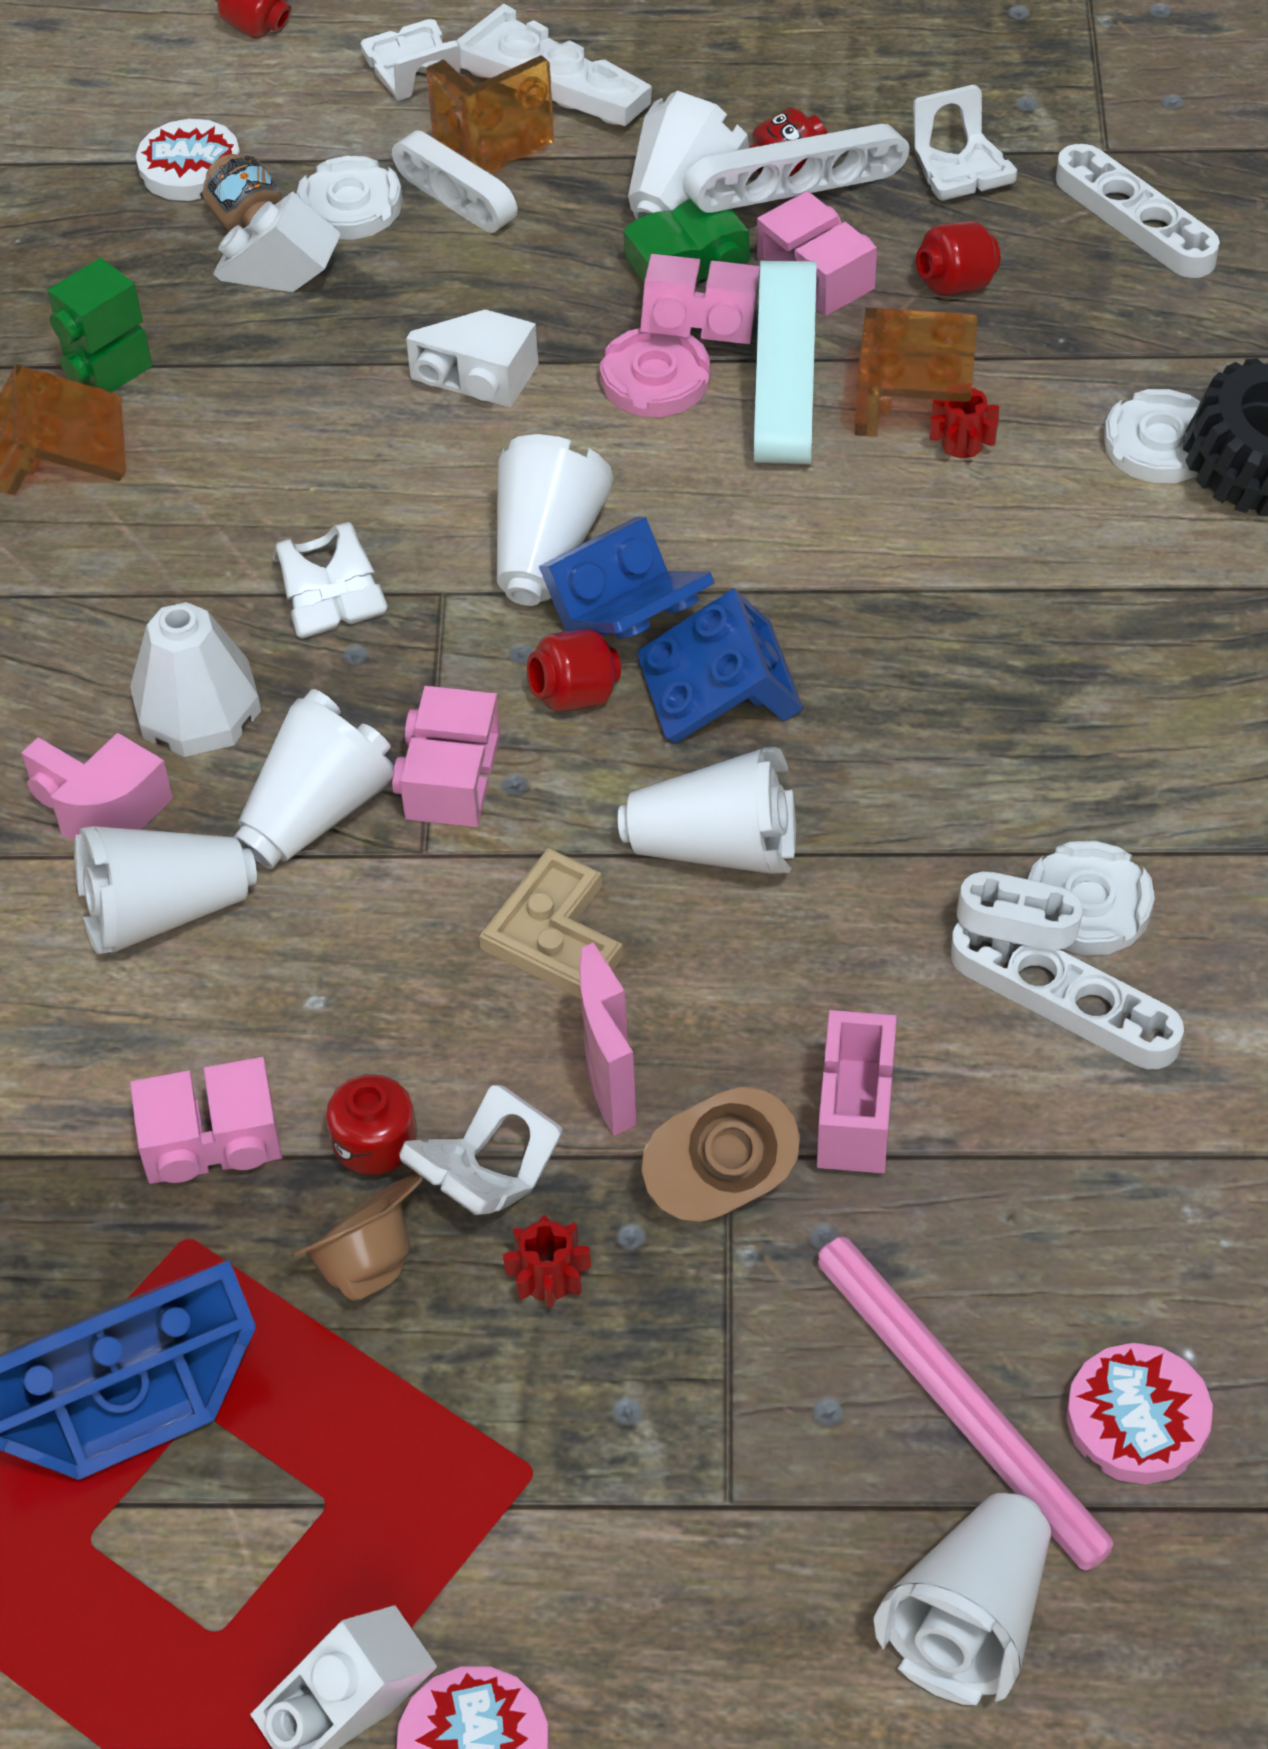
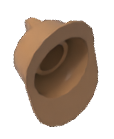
(720, 1154)
(367, 1244)

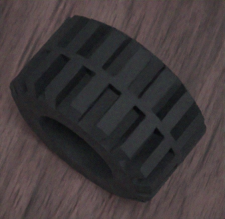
(1231, 437)

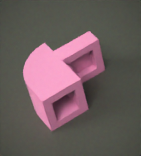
(113, 789)

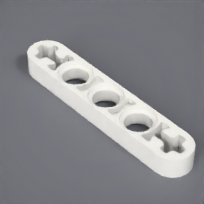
(721, 179)

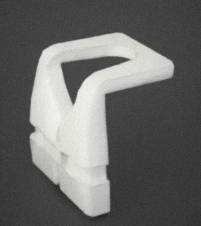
(402, 54)
(976, 166)
(332, 593)
(454, 1161)

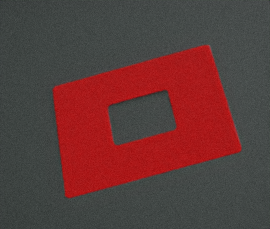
(402, 1513)

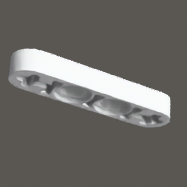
(1182, 246)
(1059, 998)

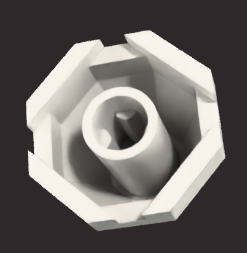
(670, 142)
(192, 682)

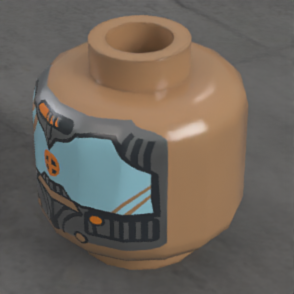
(238, 188)

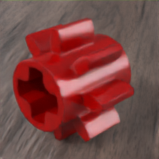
(964, 425)
(550, 1279)

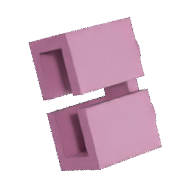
(814, 232)
(722, 312)
(449, 747)
(856, 1091)
(172, 1128)

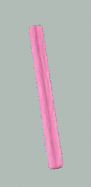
(965, 1402)

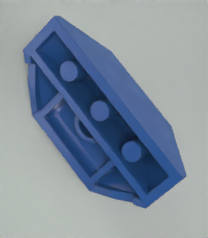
(125, 1375)

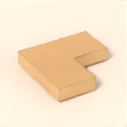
(540, 927)

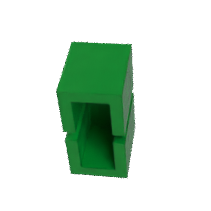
(98, 327)

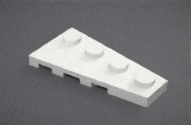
(576, 82)

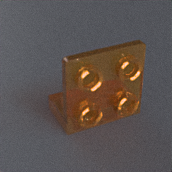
(496, 118)
(912, 358)
(60, 424)

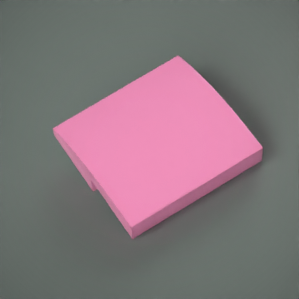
(606, 1041)

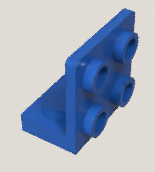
(619, 582)
(714, 665)

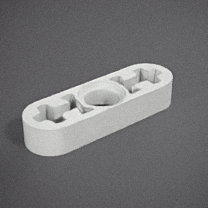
(454, 181)

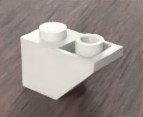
(279, 247)
(476, 355)
(345, 1683)

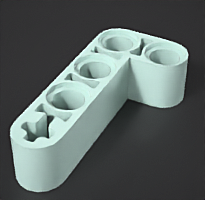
(785, 362)

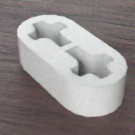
(1019, 910)

